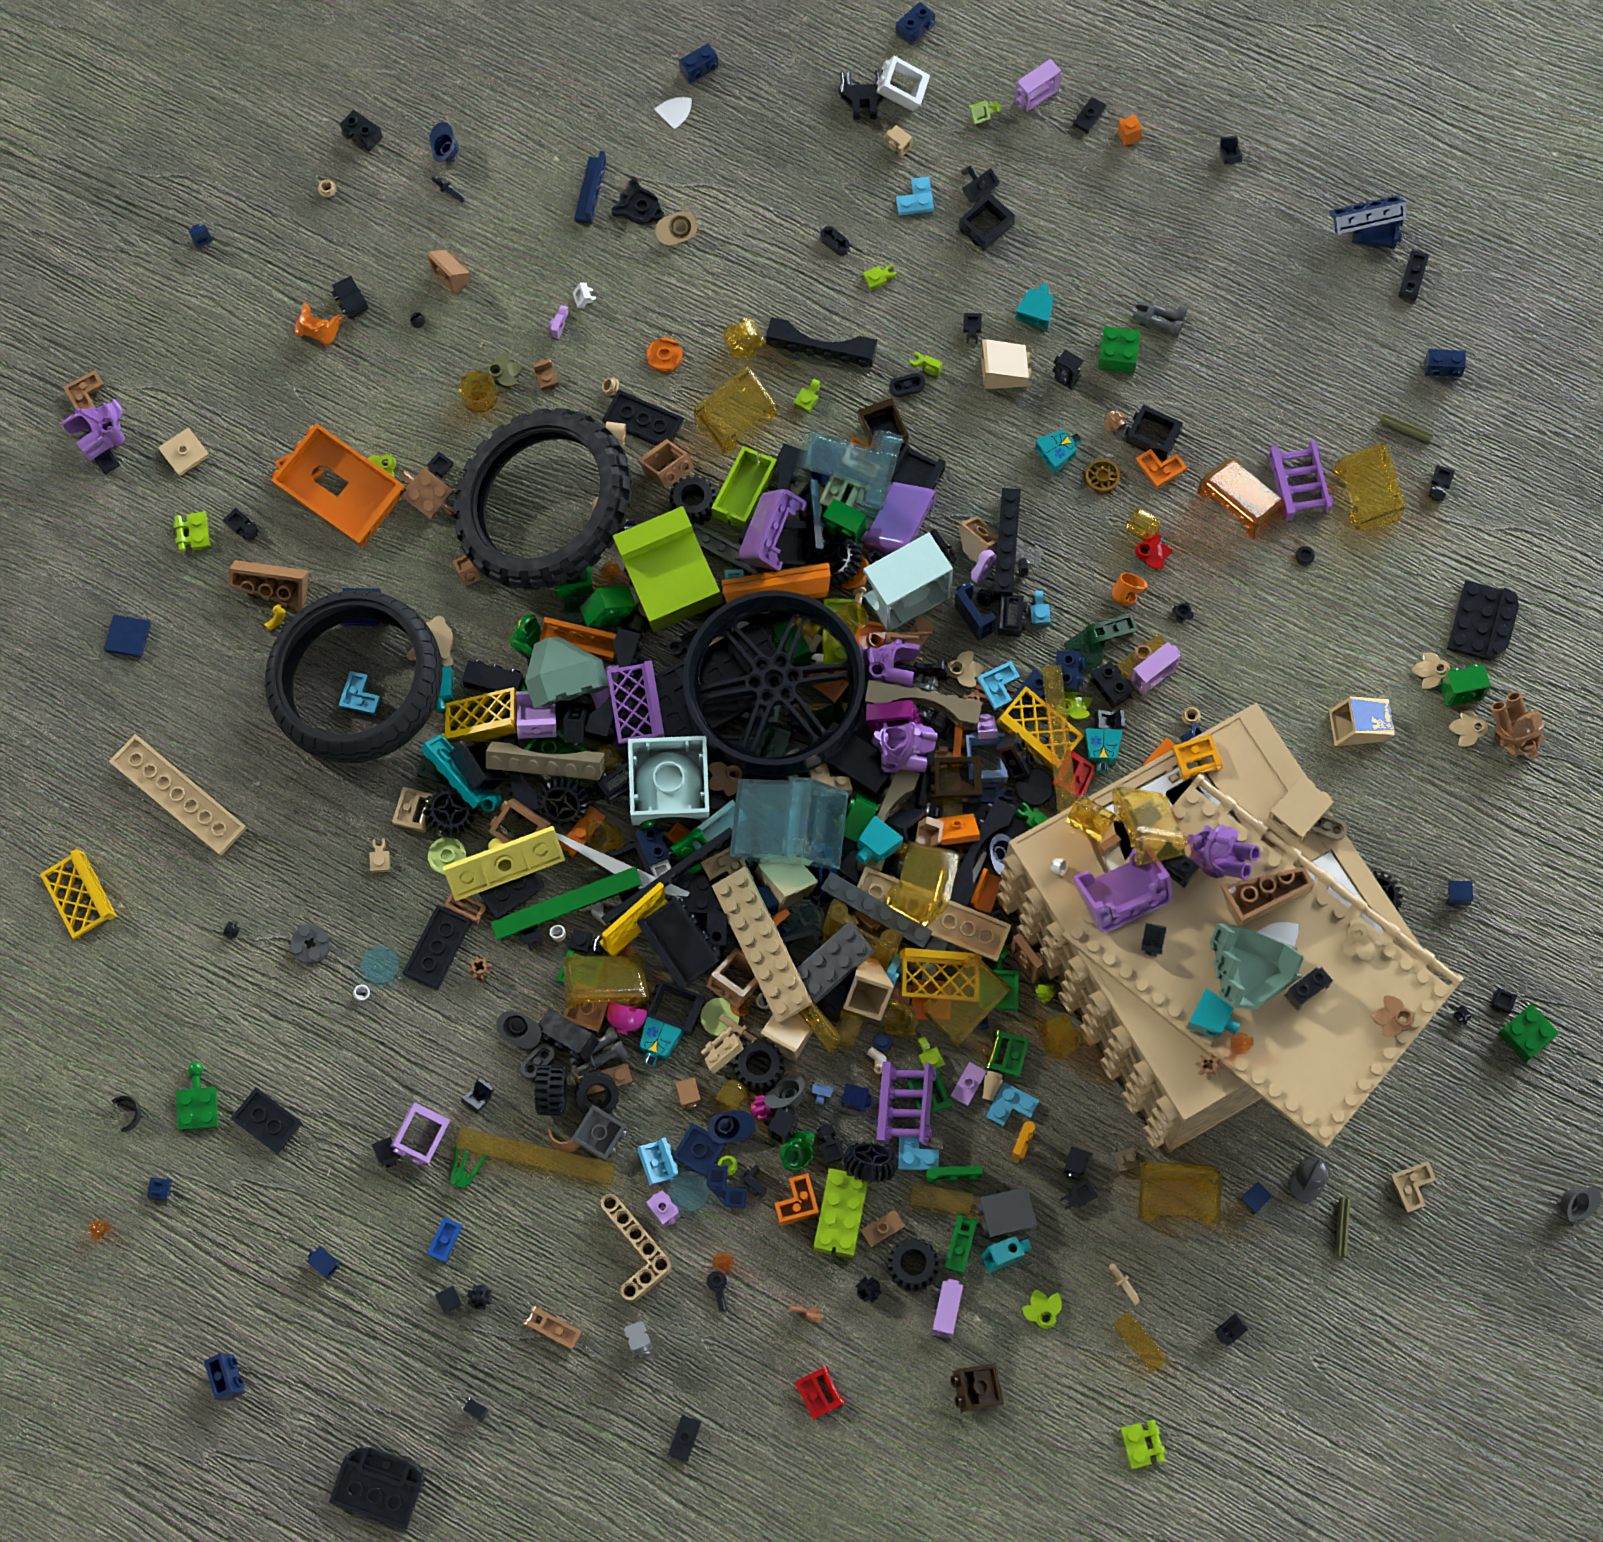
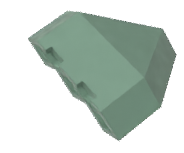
(562, 672)
(1252, 966)

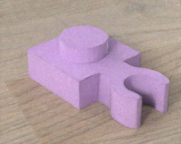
(557, 325)

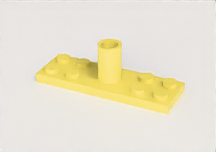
(503, 863)

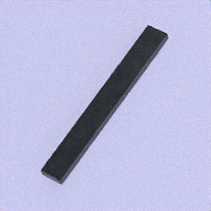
(672, 874)

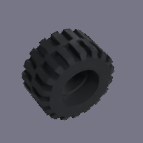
(689, 487)
(759, 1049)
(550, 1090)
(918, 1247)

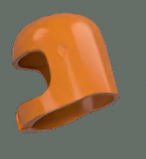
(1128, 583)

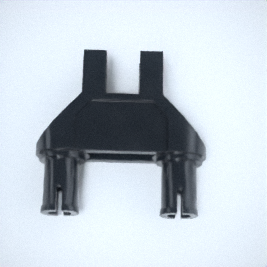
(860, 95)

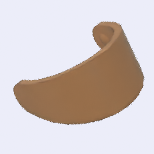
(568, 1146)

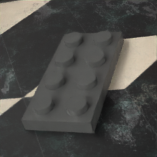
(834, 961)

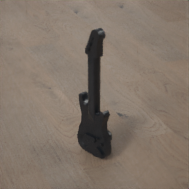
(934, 669)

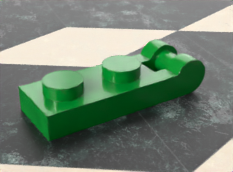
(952, 1174)
(960, 1244)

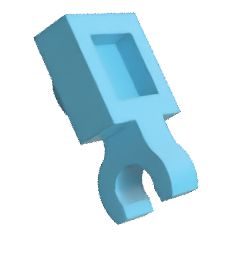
(1040, 612)

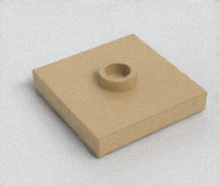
(183, 452)

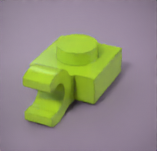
(981, 111)
(928, 364)
(807, 398)
(929, 1055)

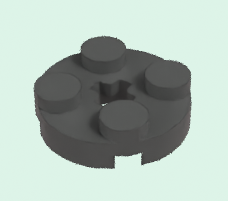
(314, 954)

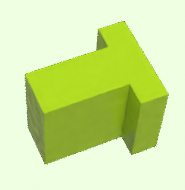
(668, 569)

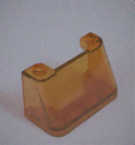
(1242, 495)

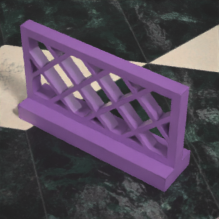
(652, 701)

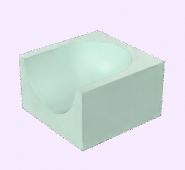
(908, 582)
(668, 778)

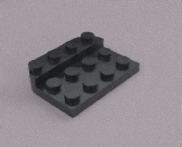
(1483, 621)
(378, 1486)

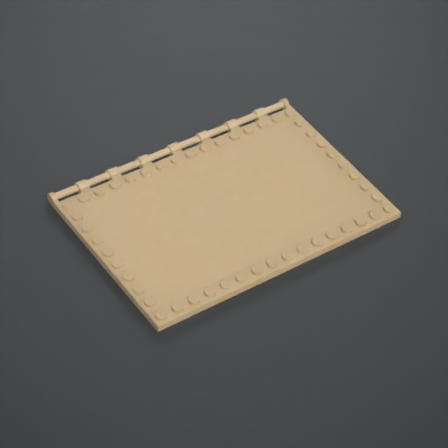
(1303, 1062)

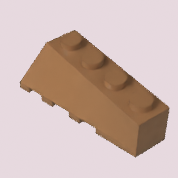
(271, 582)
(1261, 895)

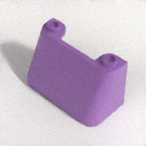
(900, 519)
(765, 527)
(1124, 893)

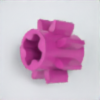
(760, 1110)

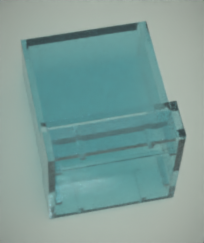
(854, 462)
(789, 822)

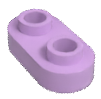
(983, 567)

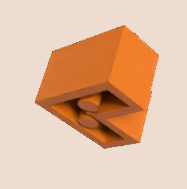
(801, 1206)

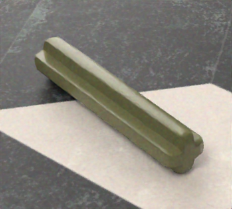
(1406, 428)
(1342, 1228)

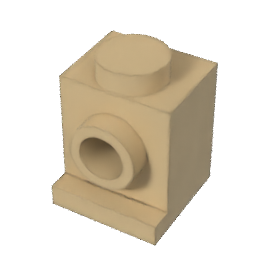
(898, 140)

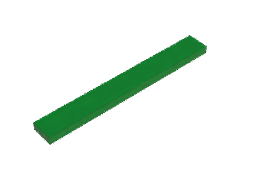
(566, 903)

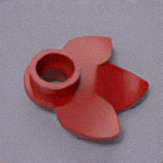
(1155, 552)

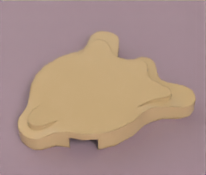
(444, 640)

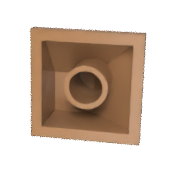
(977, 537)

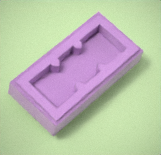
(968, 1084)

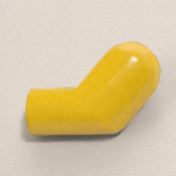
(278, 618)

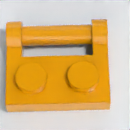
(1195, 751)
(1021, 1146)

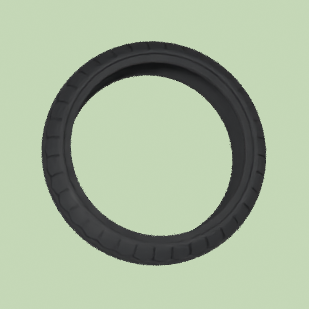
(305, 629)

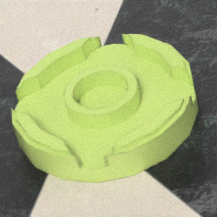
(444, 852)
(711, 1013)

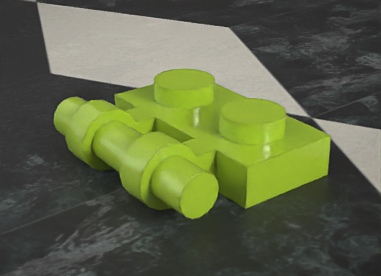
(198, 531)
(1136, 1444)

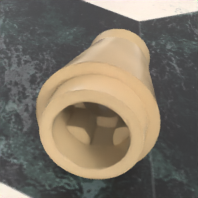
(992, 1084)

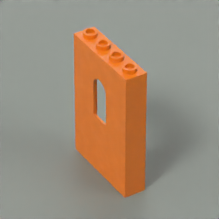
(360, 505)

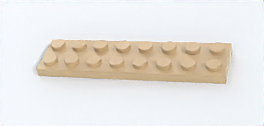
(178, 795)
(957, 923)
(762, 945)

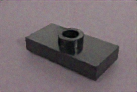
(1090, 115)
(684, 1438)

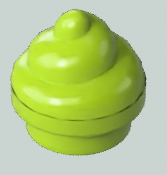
(1045, 992)

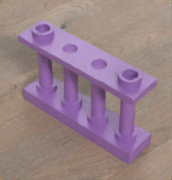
(1286, 491)
(889, 1092)

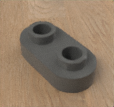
(535, 1060)

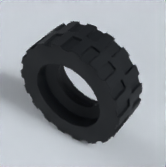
(593, 1079)

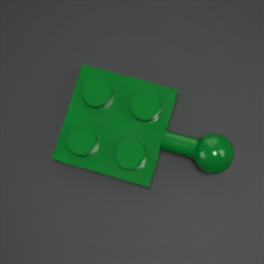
(1010, 1001)
(197, 1106)

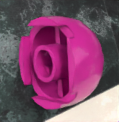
(625, 1017)

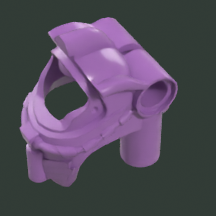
(104, 425)
(880, 662)
(903, 745)
(1221, 853)

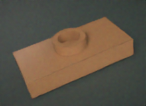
(882, 1228)

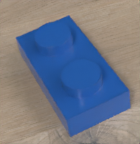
(444, 1240)

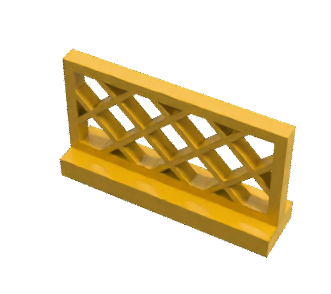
(481, 731)
(1033, 744)
(89, 882)
(626, 928)
(929, 957)

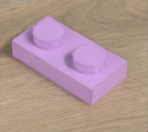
(987, 727)

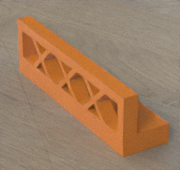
(594, 644)

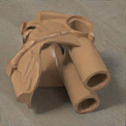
(1517, 728)

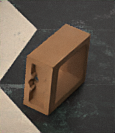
(666, 452)
(523, 810)
(719, 983)

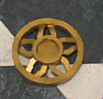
(1102, 475)

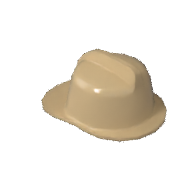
(676, 228)

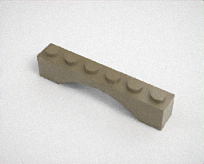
(961, 712)
(576, 765)
(901, 789)

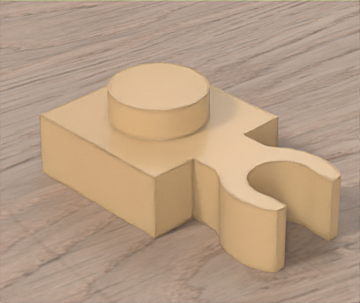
(379, 859)

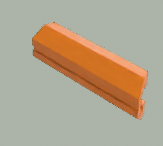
(805, 580)

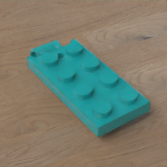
(438, 752)

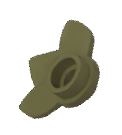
(506, 369)

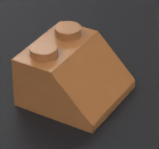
(448, 270)

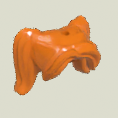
(318, 329)

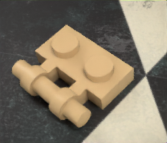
(727, 1049)

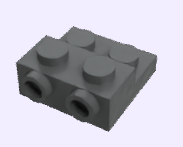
(599, 1132)

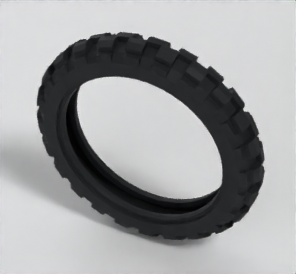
(588, 544)

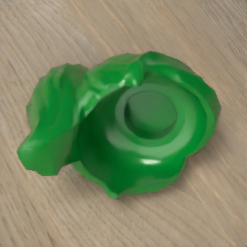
(525, 635)
(797, 1151)

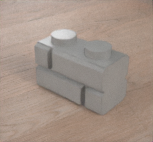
(638, 1339)

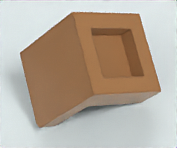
(929, 831)

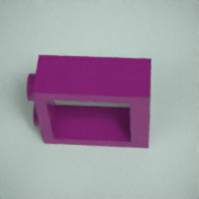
(891, 711)

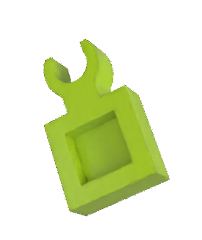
(876, 277)

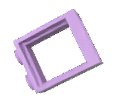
(1038, 85)
(1155, 668)
(428, 1115)
(947, 1309)

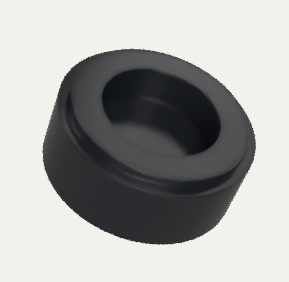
(1305, 556)

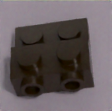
(977, 1387)

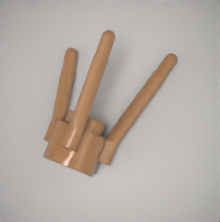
(892, 636)

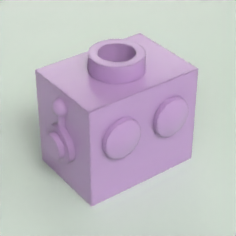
(669, 1213)

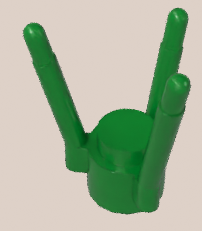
(459, 1177)

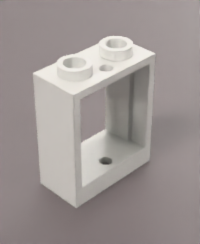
(891, 92)

